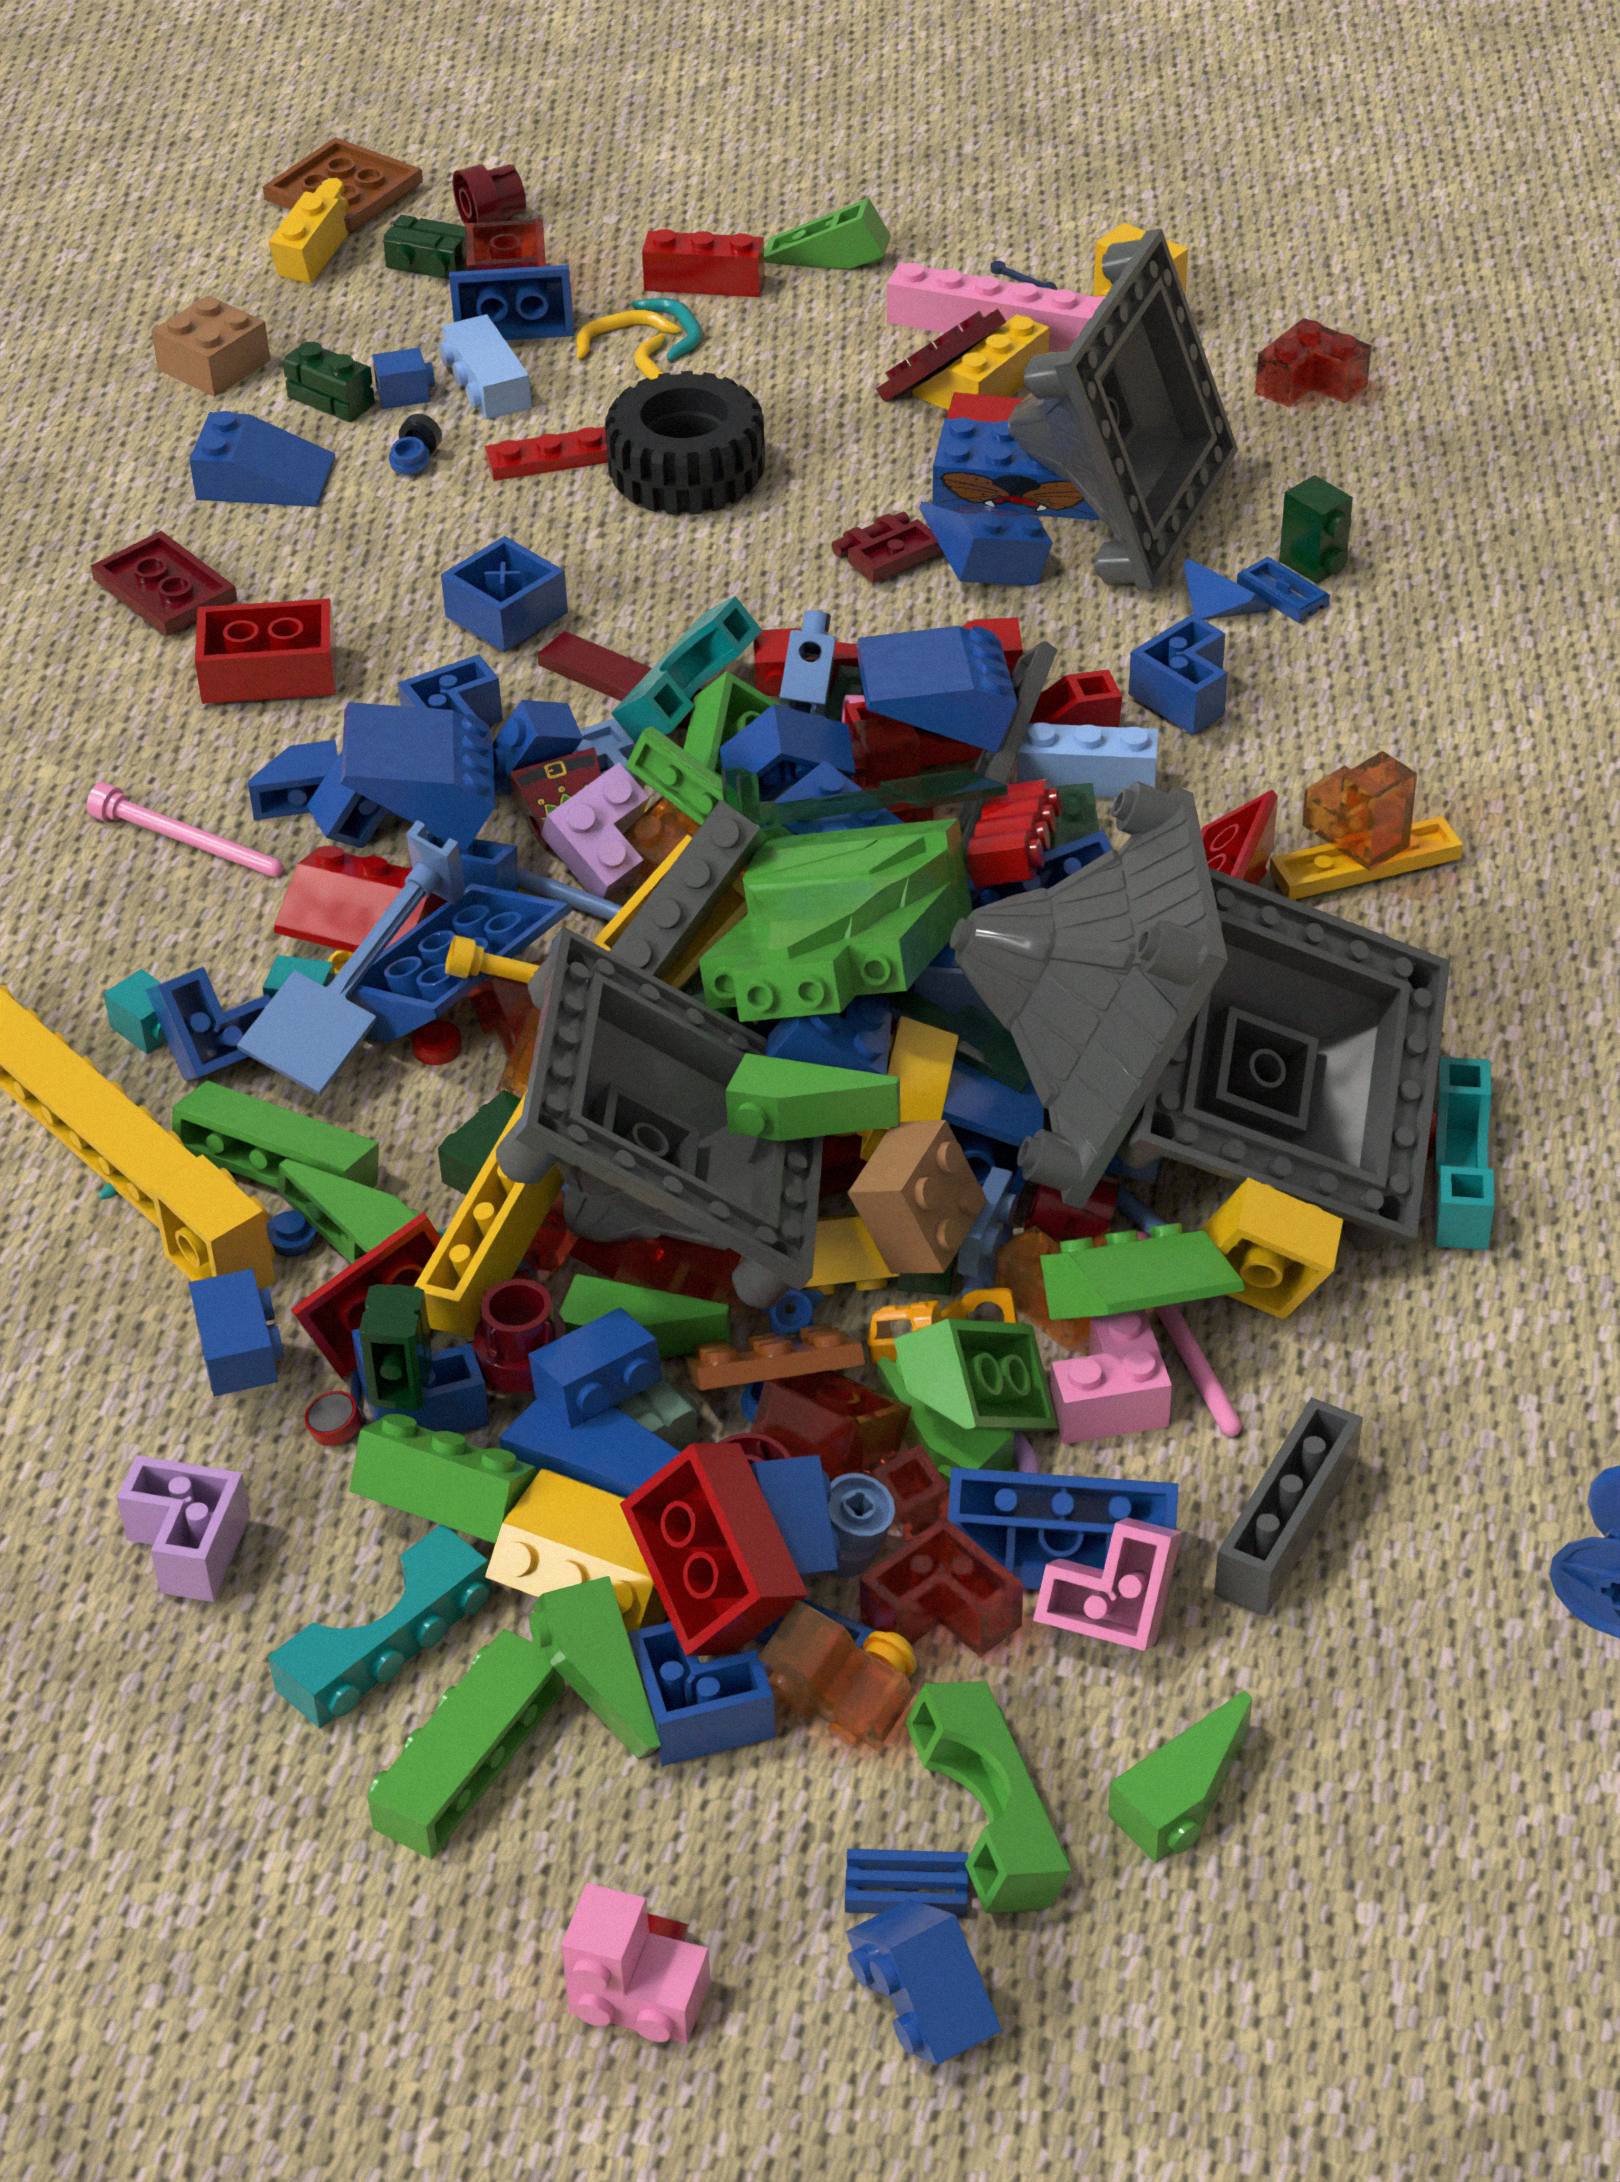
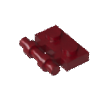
(887, 546)

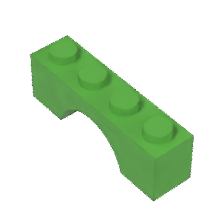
(966, 1738)

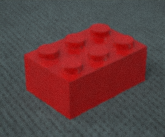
(265, 651)
(713, 1549)

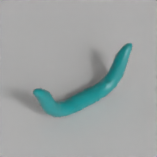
(685, 318)

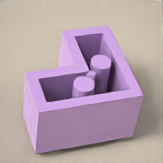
(590, 829)
(190, 1519)

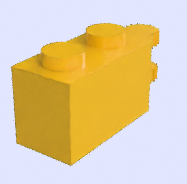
(311, 232)

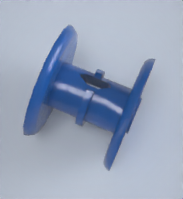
(1589, 1568)

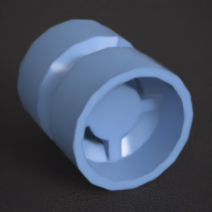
(862, 1515)

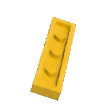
(1328, 869)

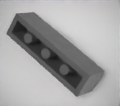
(689, 891)
(1287, 1506)

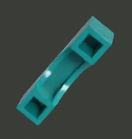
(703, 650)
(1461, 1171)
(331, 1668)

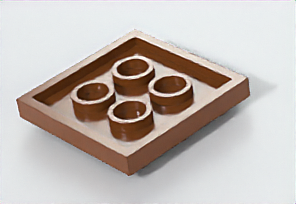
(368, 180)
(772, 1357)

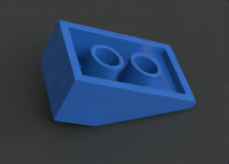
(257, 463)
(989, 542)

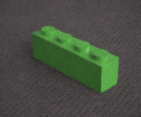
(257, 1136)
(464, 1744)

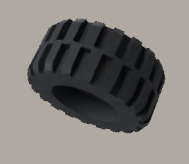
(685, 442)

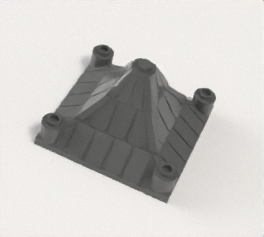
(1132, 414)
(1101, 981)
(1307, 1066)
(637, 1123)

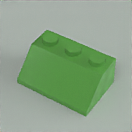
(719, 715)
(1135, 1272)
(978, 1374)
(438, 1476)

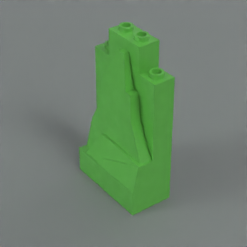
(839, 919)

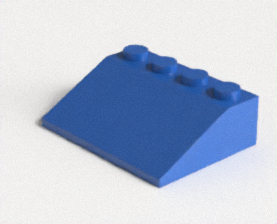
(940, 682)
(421, 766)
(409, 977)

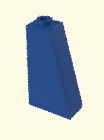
(602, 1452)

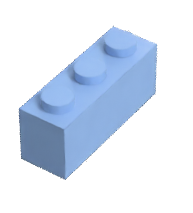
(485, 367)
(1088, 754)

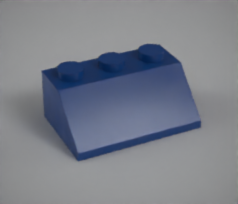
(517, 300)

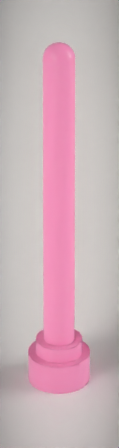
(109, 803)
(1198, 1366)

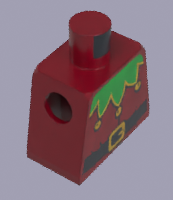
(549, 784)

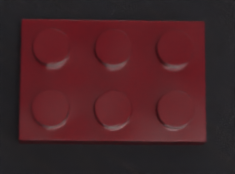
(930, 358)
(163, 582)

